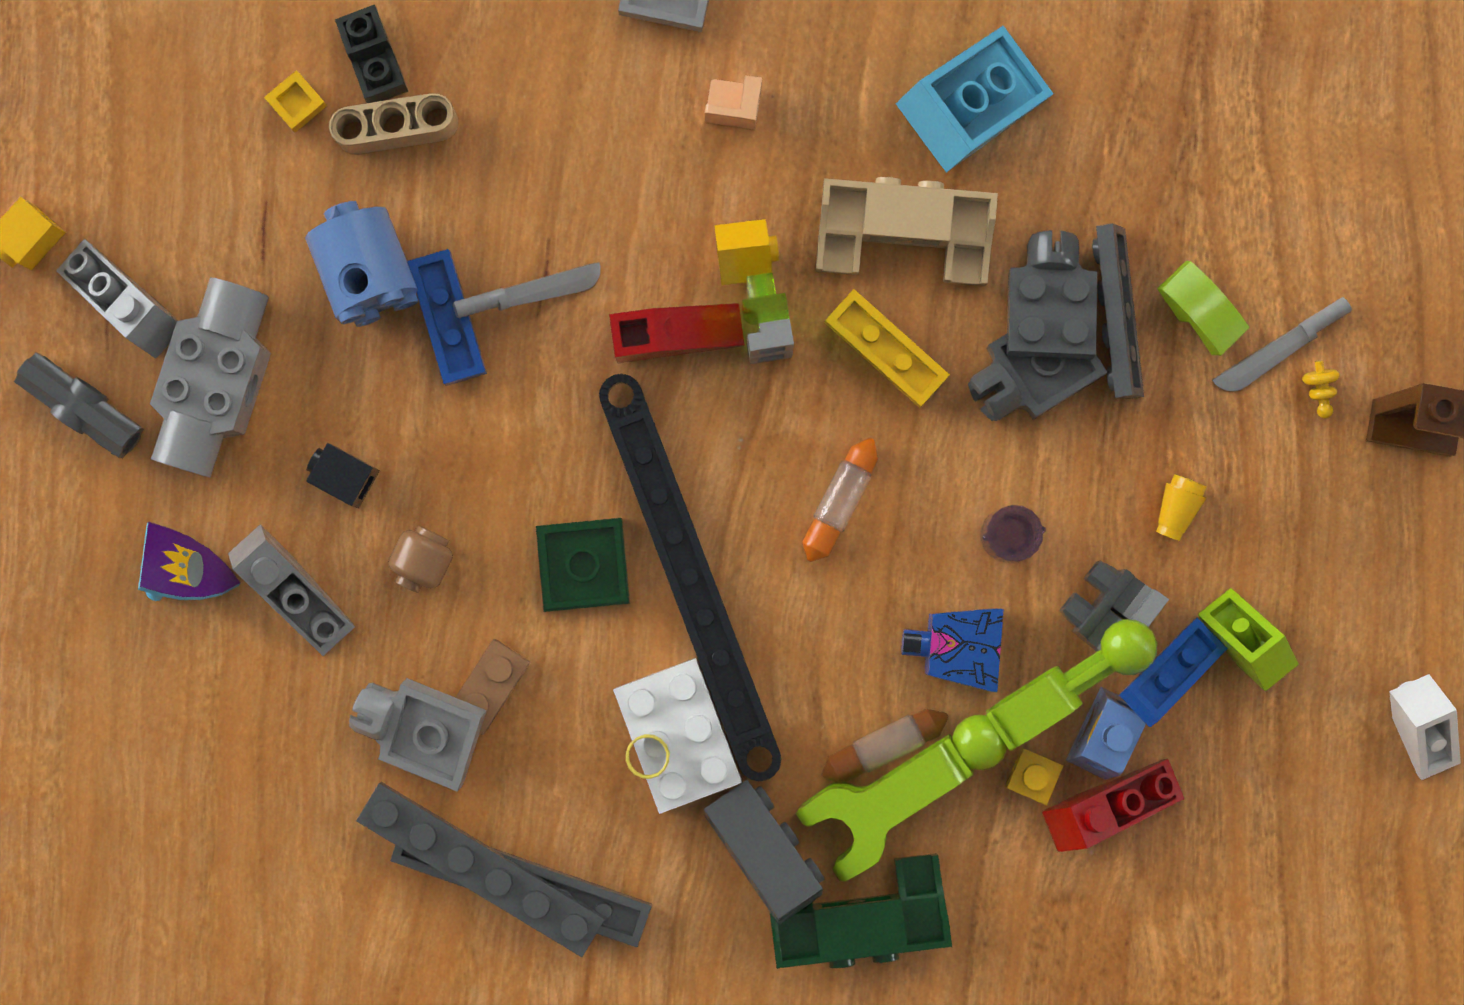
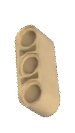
(375, 114)

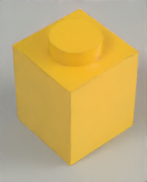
(26, 234)
(744, 250)

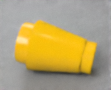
(1179, 506)

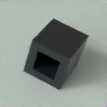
(341, 474)

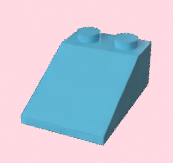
(973, 98)

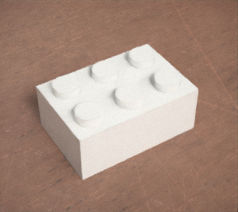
(681, 713)

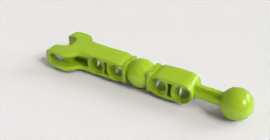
(975, 745)

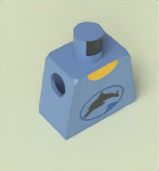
(1106, 736)

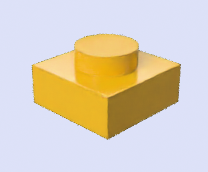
(295, 101)
(1034, 776)

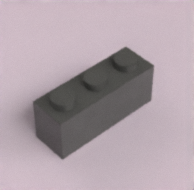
(765, 851)

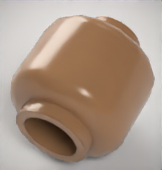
(420, 559)

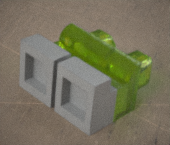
(771, 317)

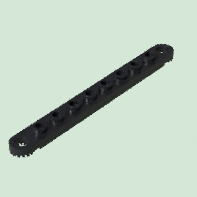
(690, 577)

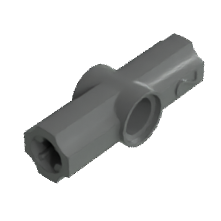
(78, 405)

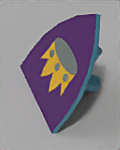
(181, 567)

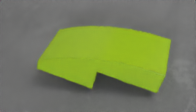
(1203, 305)

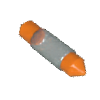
(840, 500)

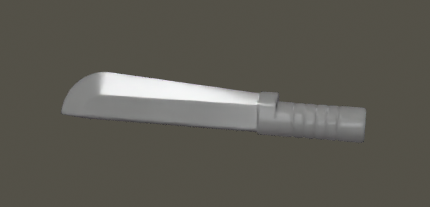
(540, 289)
(1272, 354)

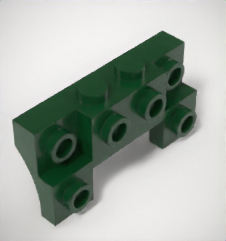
(870, 925)

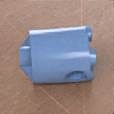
(361, 263)

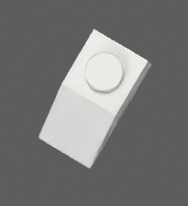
(1426, 725)

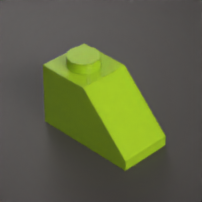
(1250, 639)

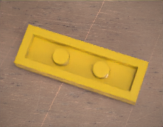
(886, 348)

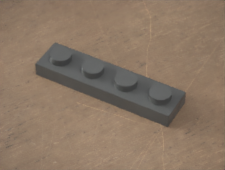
(1116, 295)

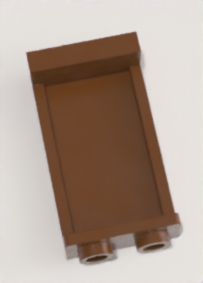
(1419, 419)

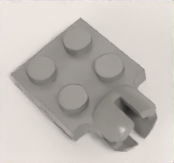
(420, 730)

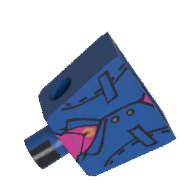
(960, 646)

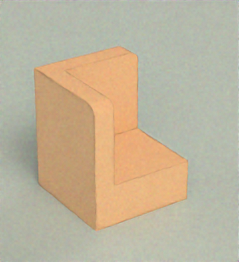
(734, 102)

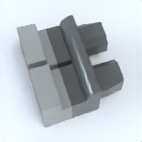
(1119, 593)

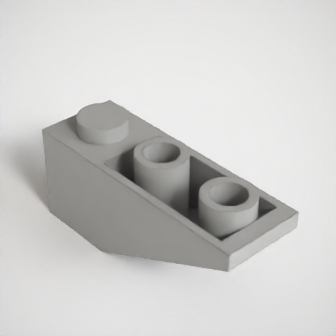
(119, 299)
(289, 589)

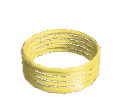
(639, 774)

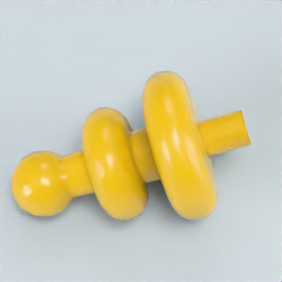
(1322, 392)

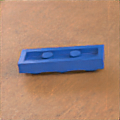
(450, 336)
(1173, 672)

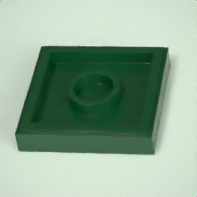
(582, 564)

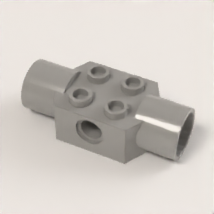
(210, 377)

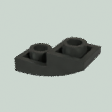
(371, 55)

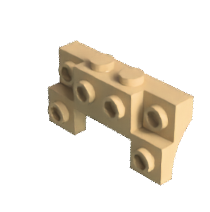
(907, 216)

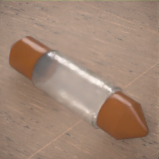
(885, 745)

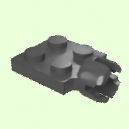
(1052, 301)
(1030, 381)

